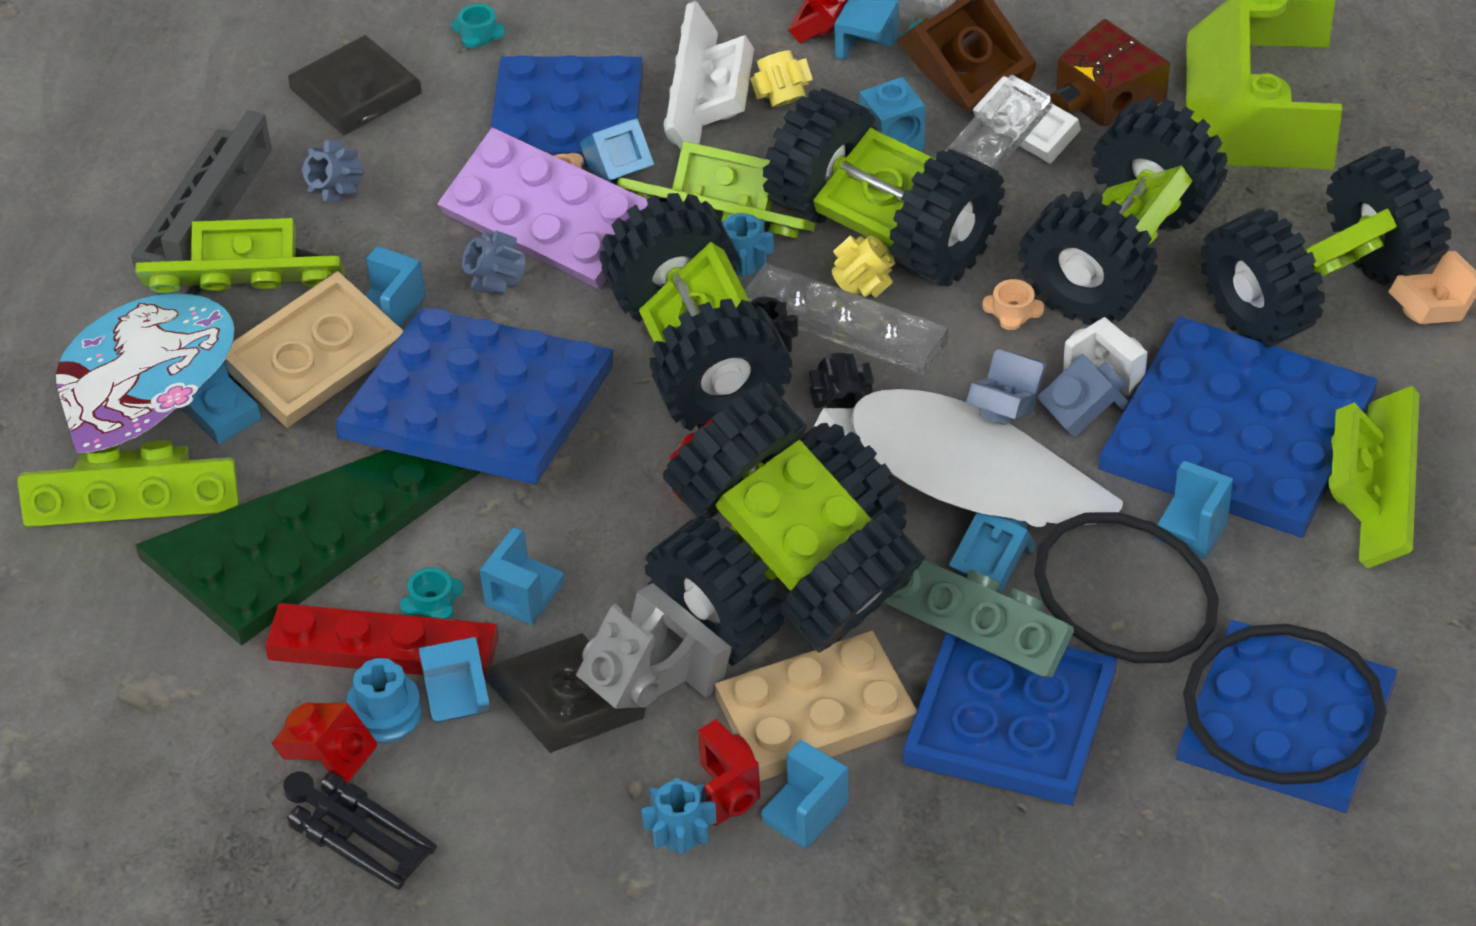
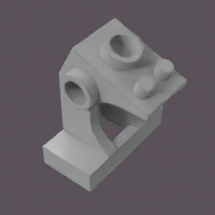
(637, 660)

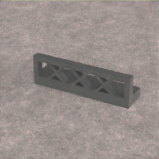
(208, 188)

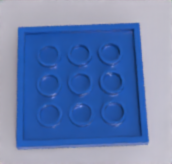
(476, 395)
(1241, 414)

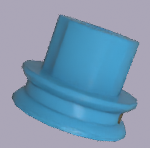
(385, 700)

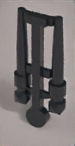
(300, 789)

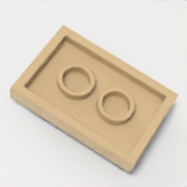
(311, 349)
(823, 697)

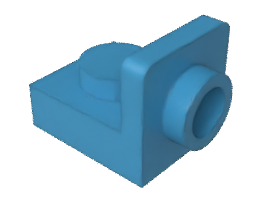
(222, 407)
(992, 547)

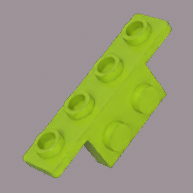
(727, 182)
(239, 253)
(1377, 472)
(129, 485)

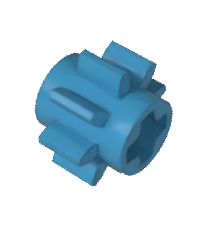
(749, 242)
(679, 815)

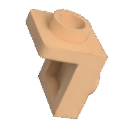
(1439, 295)

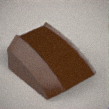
(968, 50)

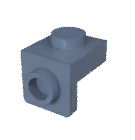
(1009, 387)
(1083, 394)

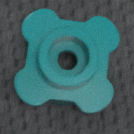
(477, 25)
(431, 594)

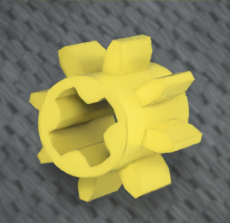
(781, 78)
(863, 266)

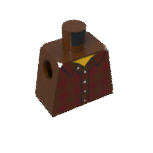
(1108, 73)

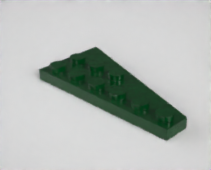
(296, 538)

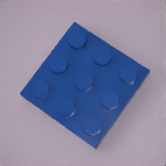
(565, 98)
(1287, 712)
(1009, 724)

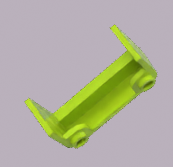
(1256, 110)

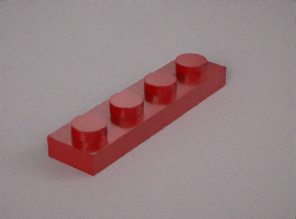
(355, 636)

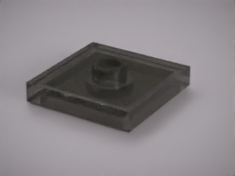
(354, 84)
(552, 699)

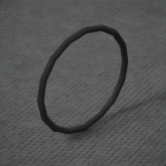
(1161, 534)
(1266, 774)

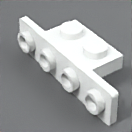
(707, 79)

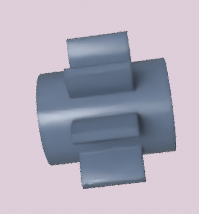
(332, 171)
(493, 262)

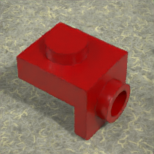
(816, 18)
(326, 734)
(733, 771)

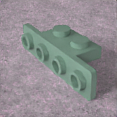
(982, 616)

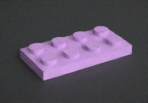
(540, 200)

